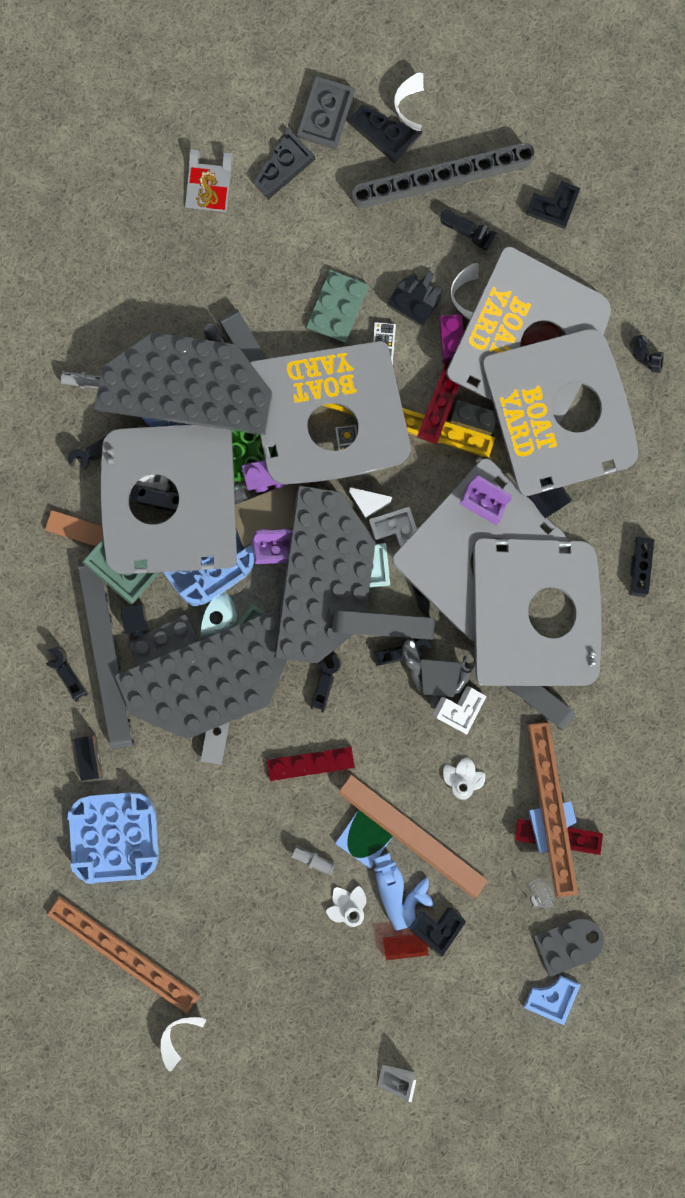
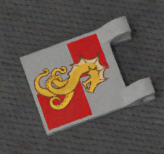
(208, 184)

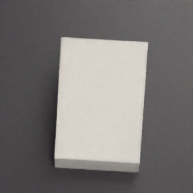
(369, 502)
(397, 1082)

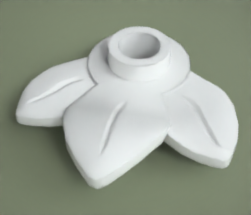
(463, 775)
(345, 904)

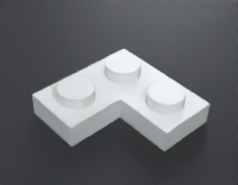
(396, 522)
(462, 714)

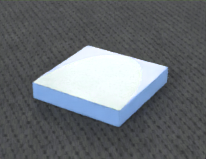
(364, 839)

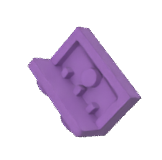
(258, 477)
(485, 499)
(271, 546)

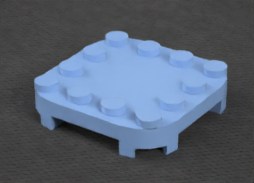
(202, 586)
(113, 837)

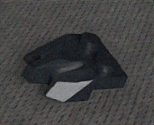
(415, 298)

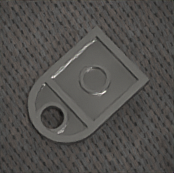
(567, 946)

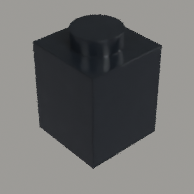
(135, 620)

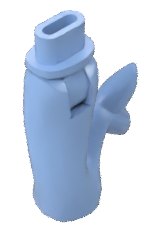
(391, 888)

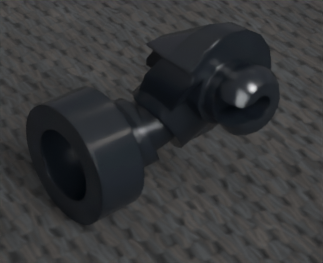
(639, 347)

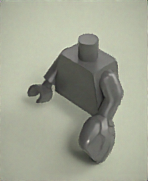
(436, 677)

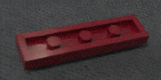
(438, 408)
(310, 763)
(579, 840)

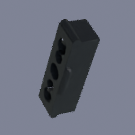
(155, 498)
(635, 570)

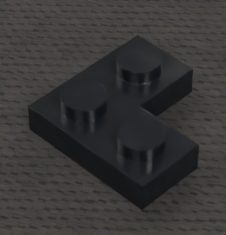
(554, 211)
(438, 935)

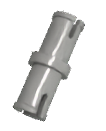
(82, 380)
(313, 860)

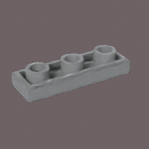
(215, 745)

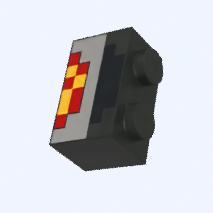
(474, 417)

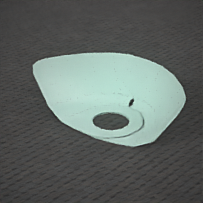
(225, 605)

